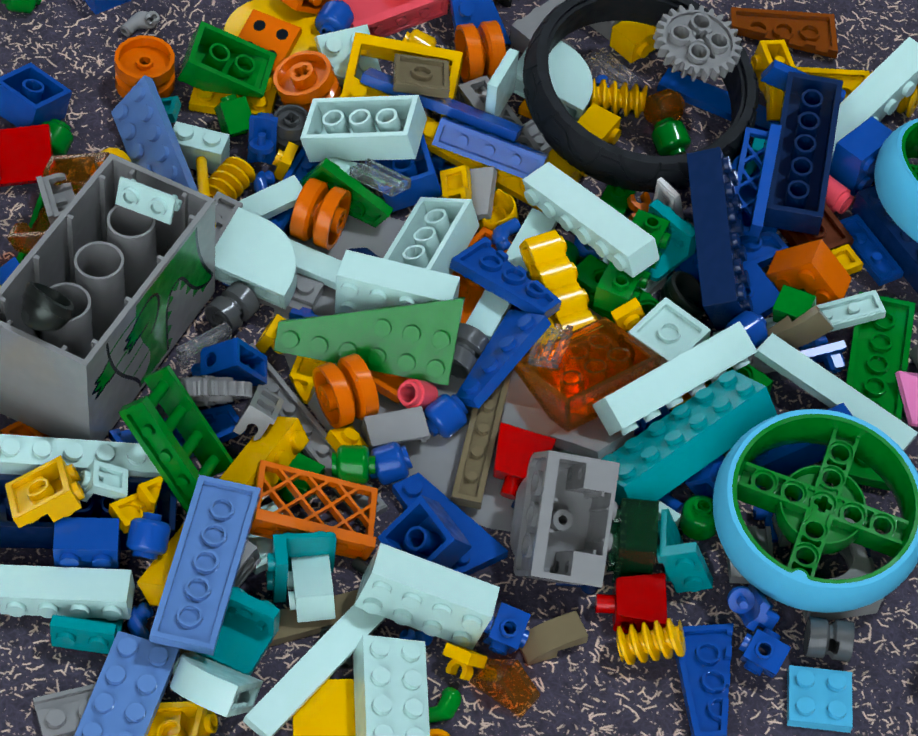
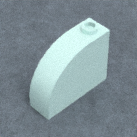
(568, 76)
(258, 256)
(214, 685)

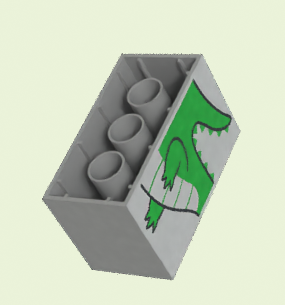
(132, 297)

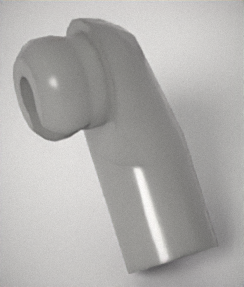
(140, 20)

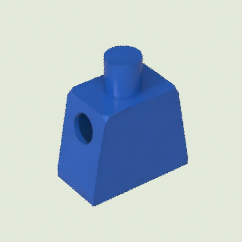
(233, 359)

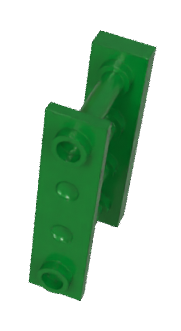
(158, 439)

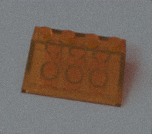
(593, 366)

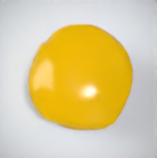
(503, 210)

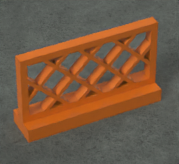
(348, 543)

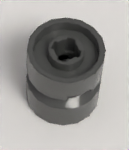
(290, 125)
(234, 306)
(468, 349)
(829, 639)

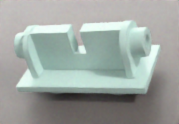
(147, 200)

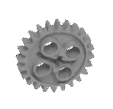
(697, 43)
(214, 390)

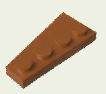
(800, 30)

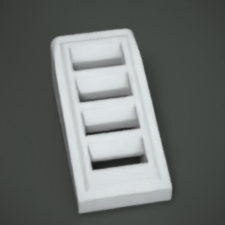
(668, 196)

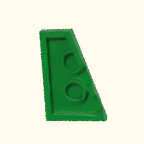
(364, 203)

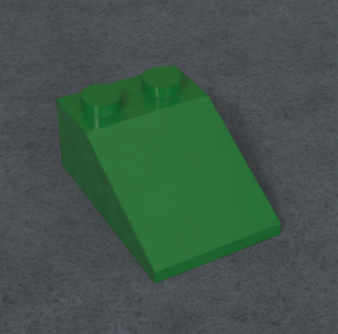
(225, 63)

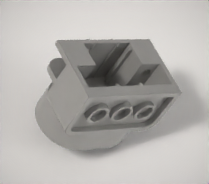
(564, 518)

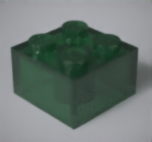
(634, 538)

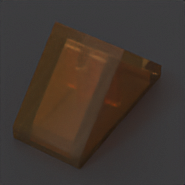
(507, 684)

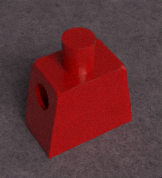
(513, 455)
(635, 601)

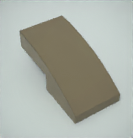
(804, 329)
(552, 636)

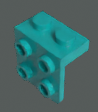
(681, 244)
(290, 546)
(681, 561)
(245, 632)
(84, 634)

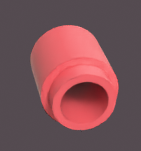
(838, 196)
(416, 393)

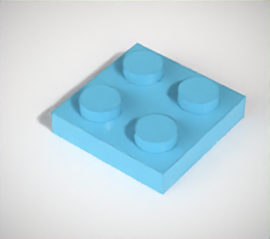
(819, 699)

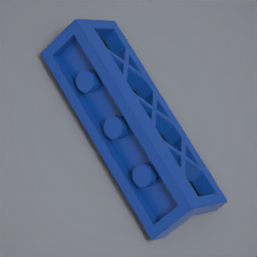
(488, 148)
(764, 176)

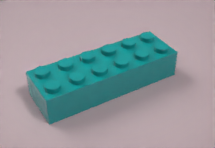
(690, 437)

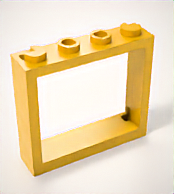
(385, 49)

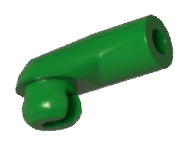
(446, 706)

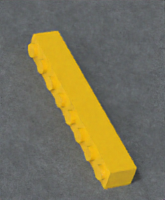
(277, 445)

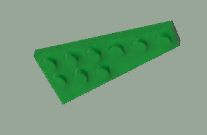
(394, 340)

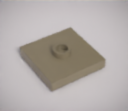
(421, 76)

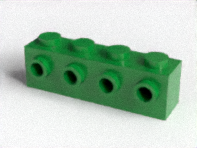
(617, 286)

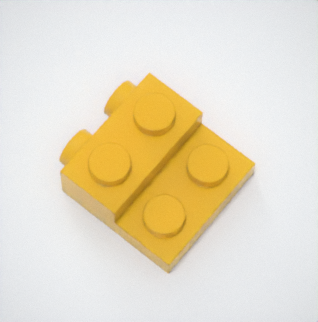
(43, 491)
(183, 720)

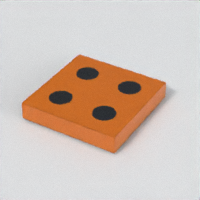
(271, 35)

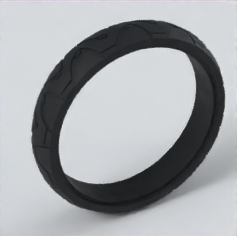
(587, 151)

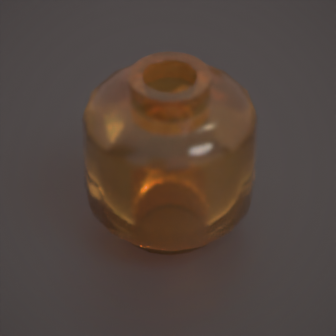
(663, 105)

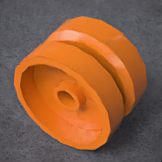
(481, 49)
(146, 57)
(305, 77)
(320, 213)
(345, 390)

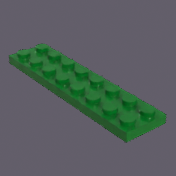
(875, 356)

